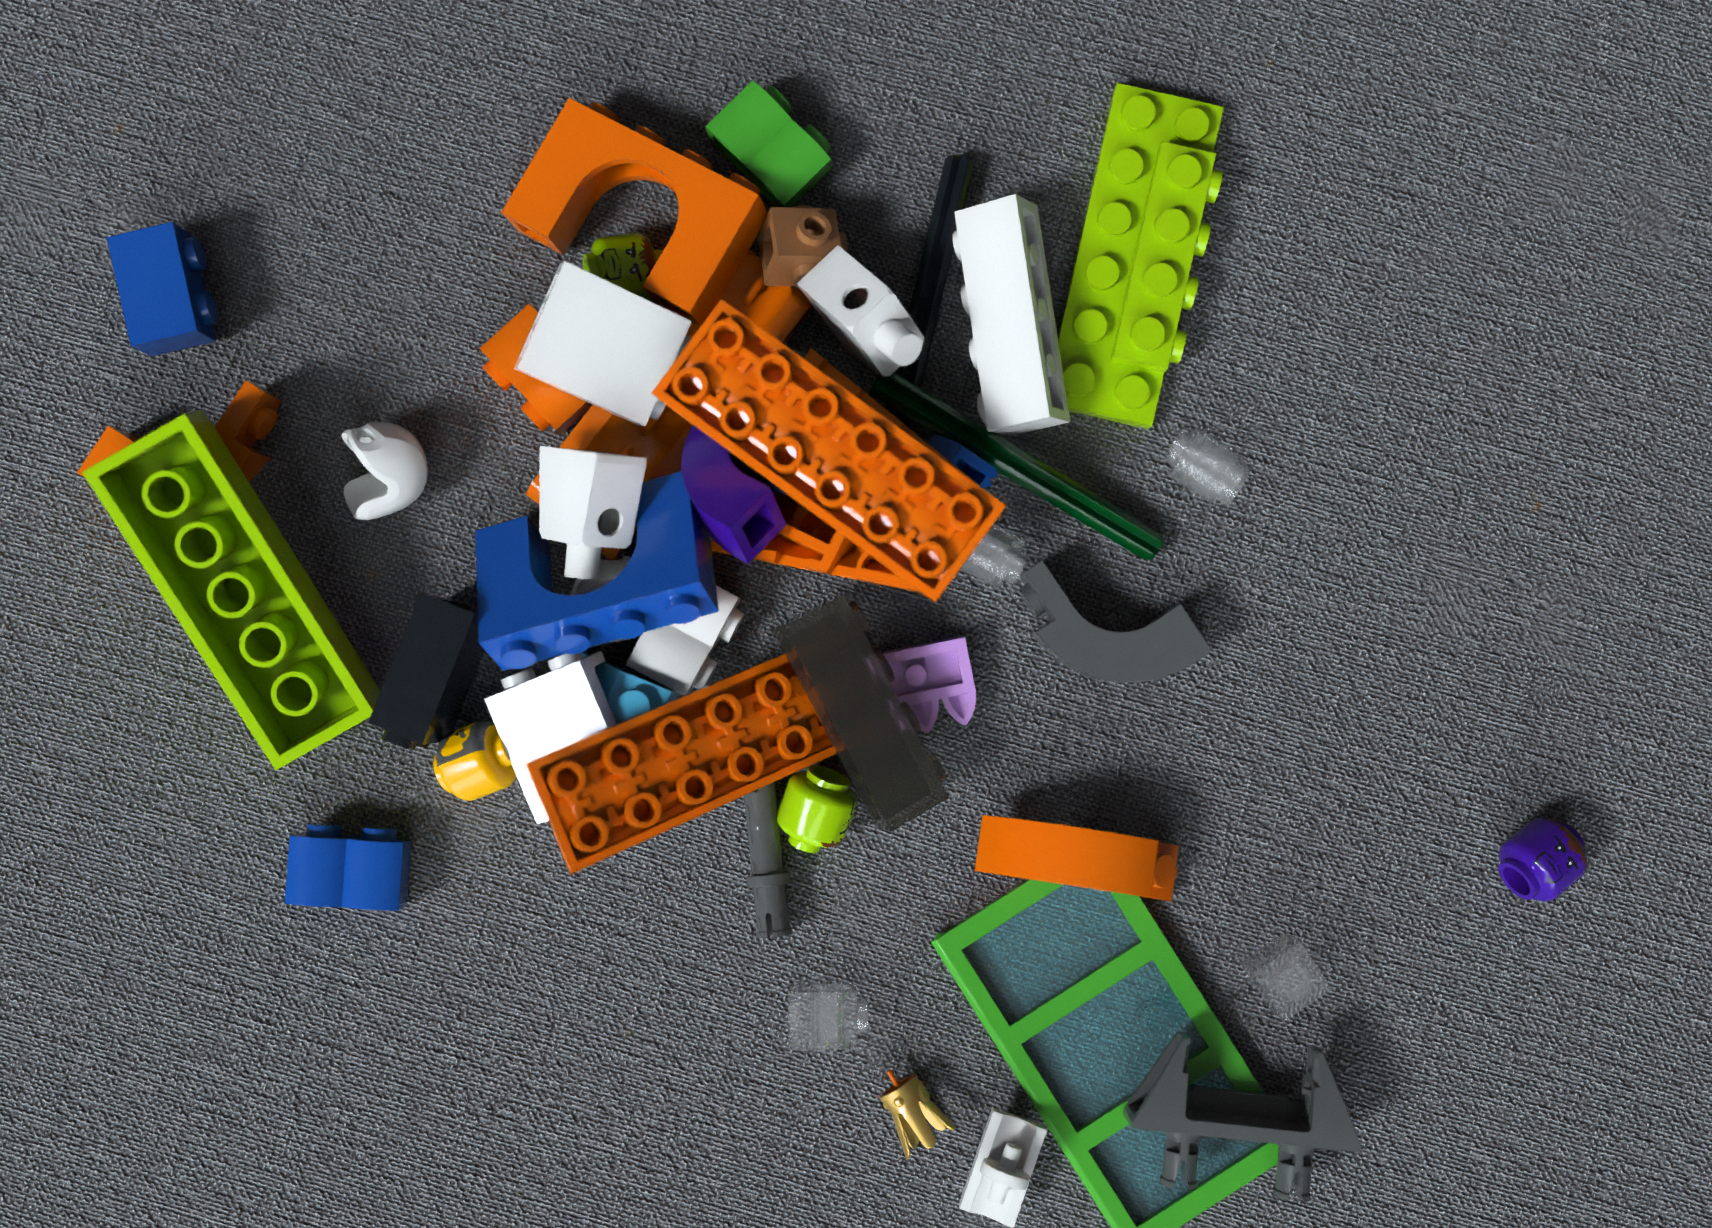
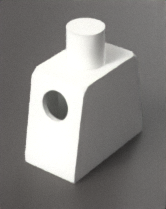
(876, 332)
(588, 503)

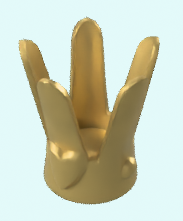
(910, 1107)

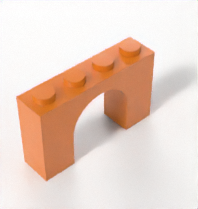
(593, 153)

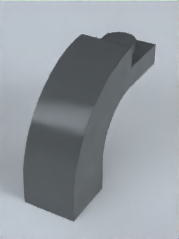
(1144, 654)

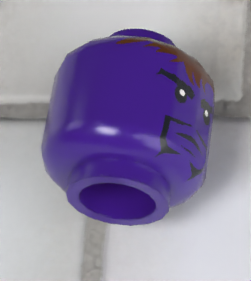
(1542, 859)

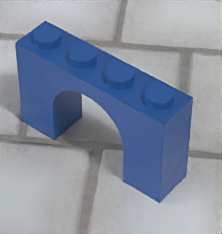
(661, 585)

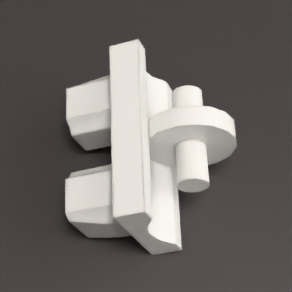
(1002, 1167)

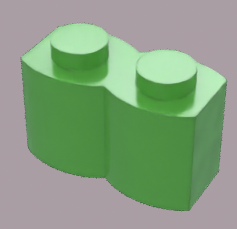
(769, 145)

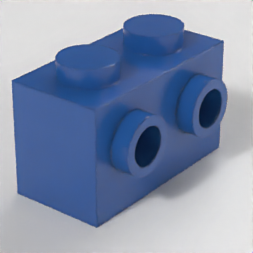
(163, 289)

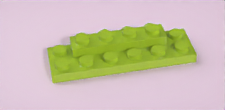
(1138, 253)

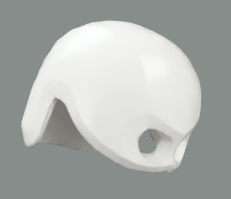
(394, 466)

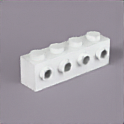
(1010, 316)

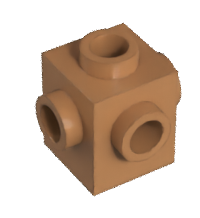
(796, 241)

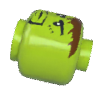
(623, 261)
(817, 808)

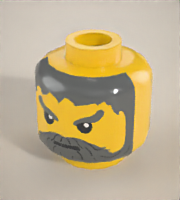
(473, 762)

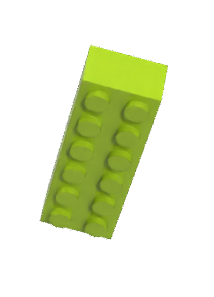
(235, 587)

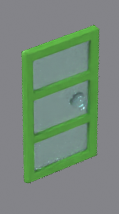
(1081, 1009)

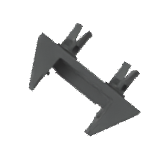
(1190, 1114)

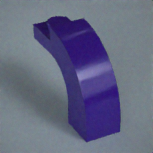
(733, 506)

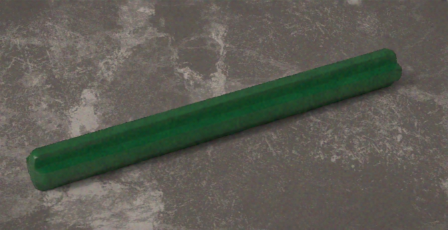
(1018, 465)

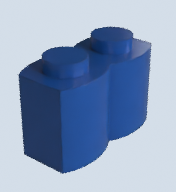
(348, 869)

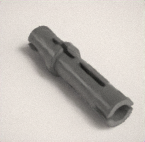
(767, 863)

